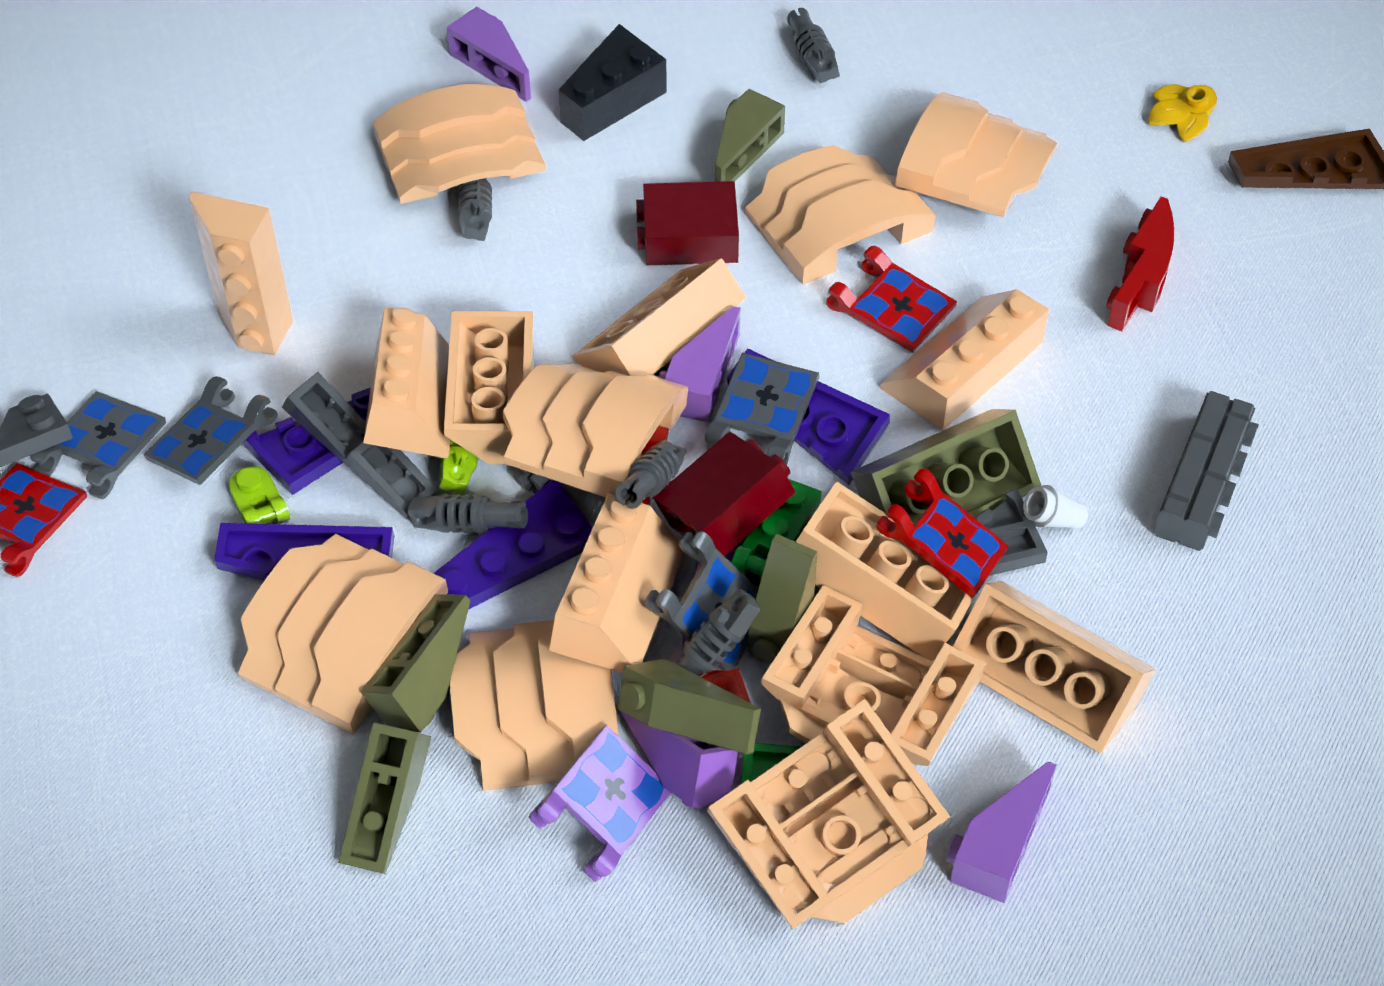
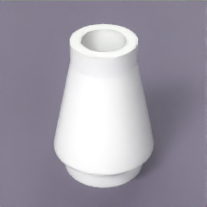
(1053, 509)

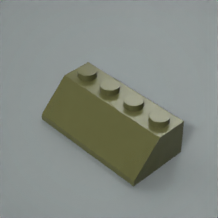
(970, 461)

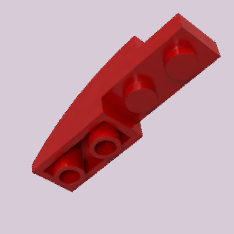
(1146, 265)

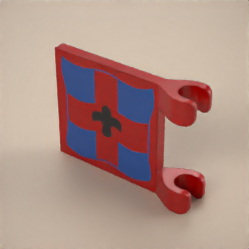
(894, 303)
(31, 512)
(945, 535)

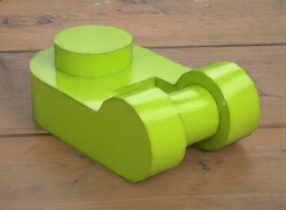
(252, 491)

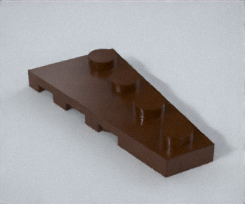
(1320, 162)

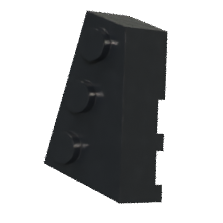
(611, 84)

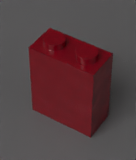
(688, 223)
(726, 492)

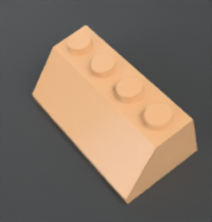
(244, 270)
(663, 321)
(969, 356)
(485, 367)
(408, 386)
(884, 574)
(603, 605)
(1053, 665)

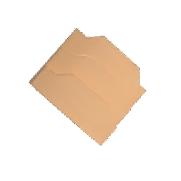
(455, 139)
(972, 156)
(829, 202)
(587, 423)
(330, 624)
(837, 664)
(526, 706)
(833, 821)

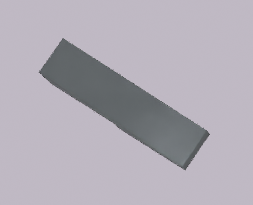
(342, 432)

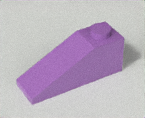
(487, 48)
(704, 364)
(685, 766)
(999, 836)

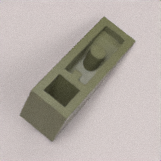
(748, 132)
(782, 596)
(420, 667)
(687, 705)
(383, 796)

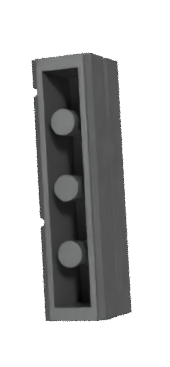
(1204, 471)

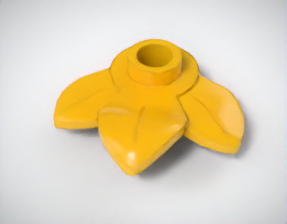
(1185, 107)

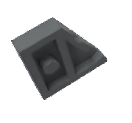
(31, 428)
(1017, 531)

